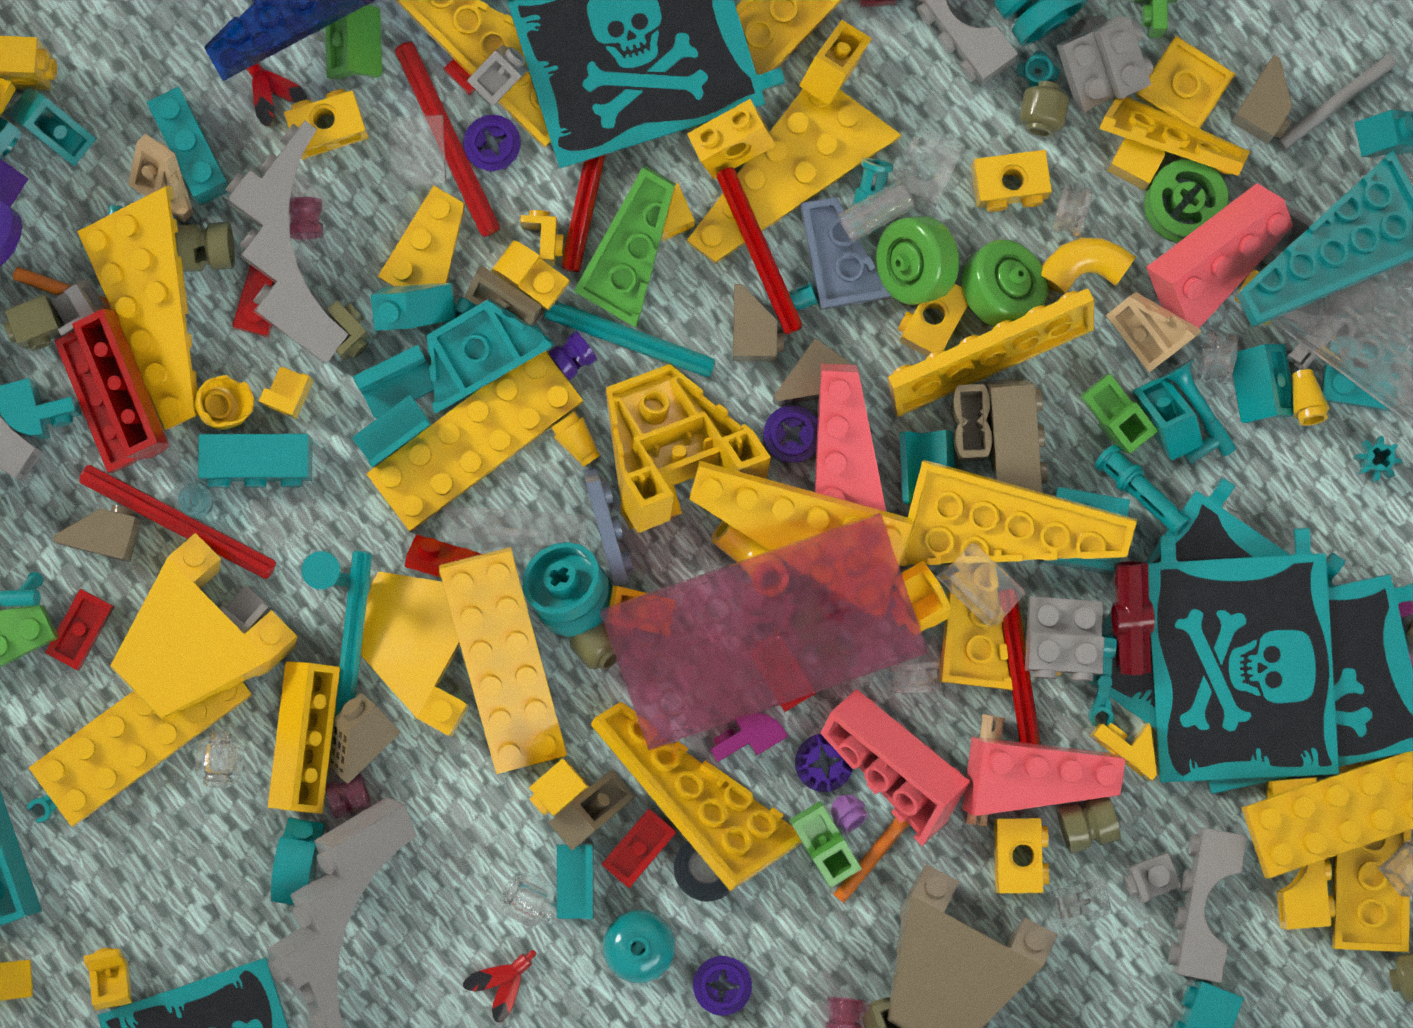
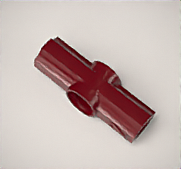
(1132, 617)

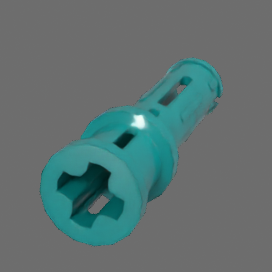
(1131, 479)

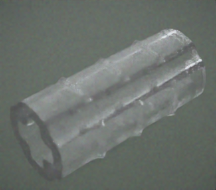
(877, 210)

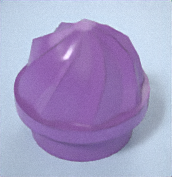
(848, 812)

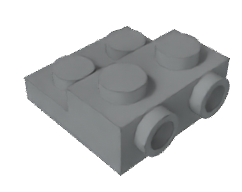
(1105, 62)
(1064, 638)

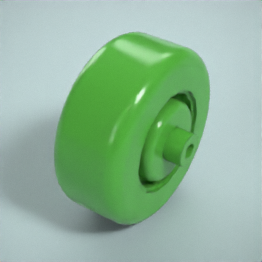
(917, 260)
(1003, 282)

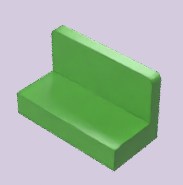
(354, 45)

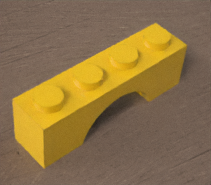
(1306, 899)

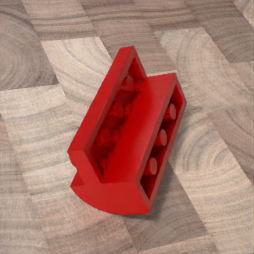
(111, 391)

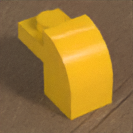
(530, 274)

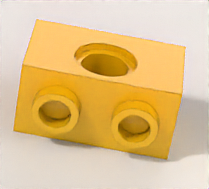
(835, 62)
(26, 63)
(347, 126)
(731, 138)
(1028, 167)
(927, 337)
(557, 788)
(1010, 876)

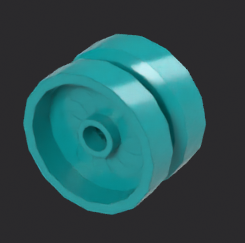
(1037, 17)
(567, 588)

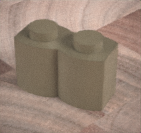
(970, 410)

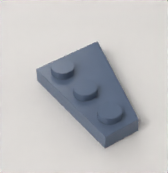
(839, 267)
(608, 526)

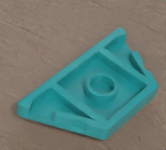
(479, 350)

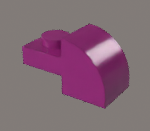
(756, 730)

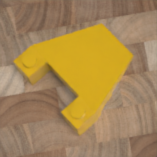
(661, 434)
(186, 645)
(411, 645)

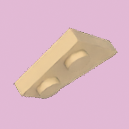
(158, 167)
(1151, 330)

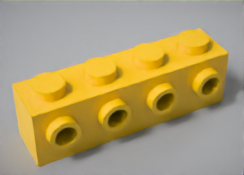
(303, 737)

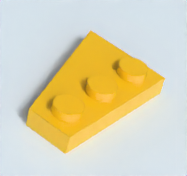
(427, 244)

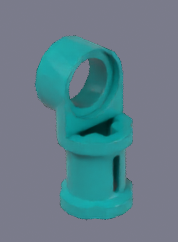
(871, 167)

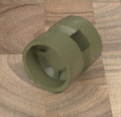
(218, 248)
(1093, 822)

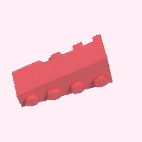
(1219, 255)
(845, 447)
(895, 764)
(1030, 775)

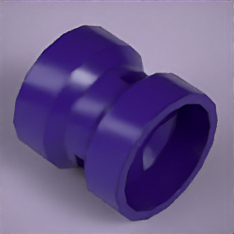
(572, 355)

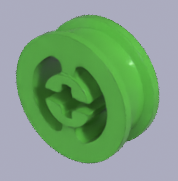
(1202, 174)

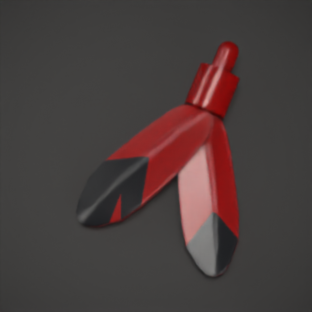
(266, 83)
(508, 978)

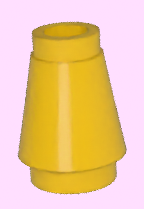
(1308, 399)
(575, 438)

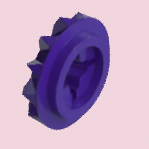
(499, 128)
(792, 417)
(814, 777)
(733, 999)

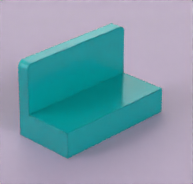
(395, 380)
(1263, 383)
(391, 430)
(917, 447)
(575, 882)

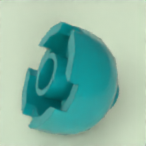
(649, 932)

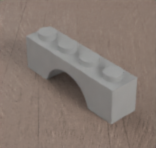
(981, 50)
(1214, 858)

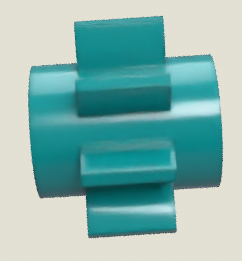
(1386, 463)

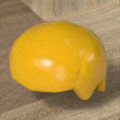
(224, 402)

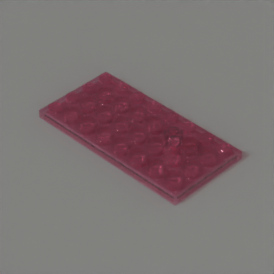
(764, 631)

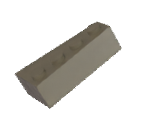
(1016, 432)

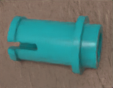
(803, 297)

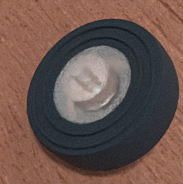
(696, 876)

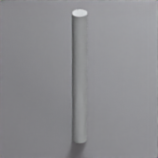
(1336, 101)

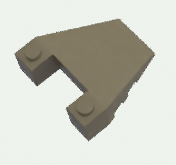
(951, 971)

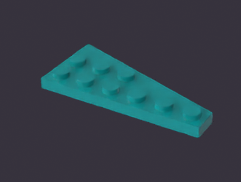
(1348, 244)

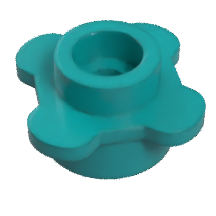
(1037, 61)

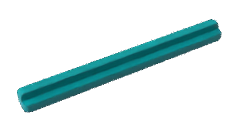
(631, 339)
(353, 627)

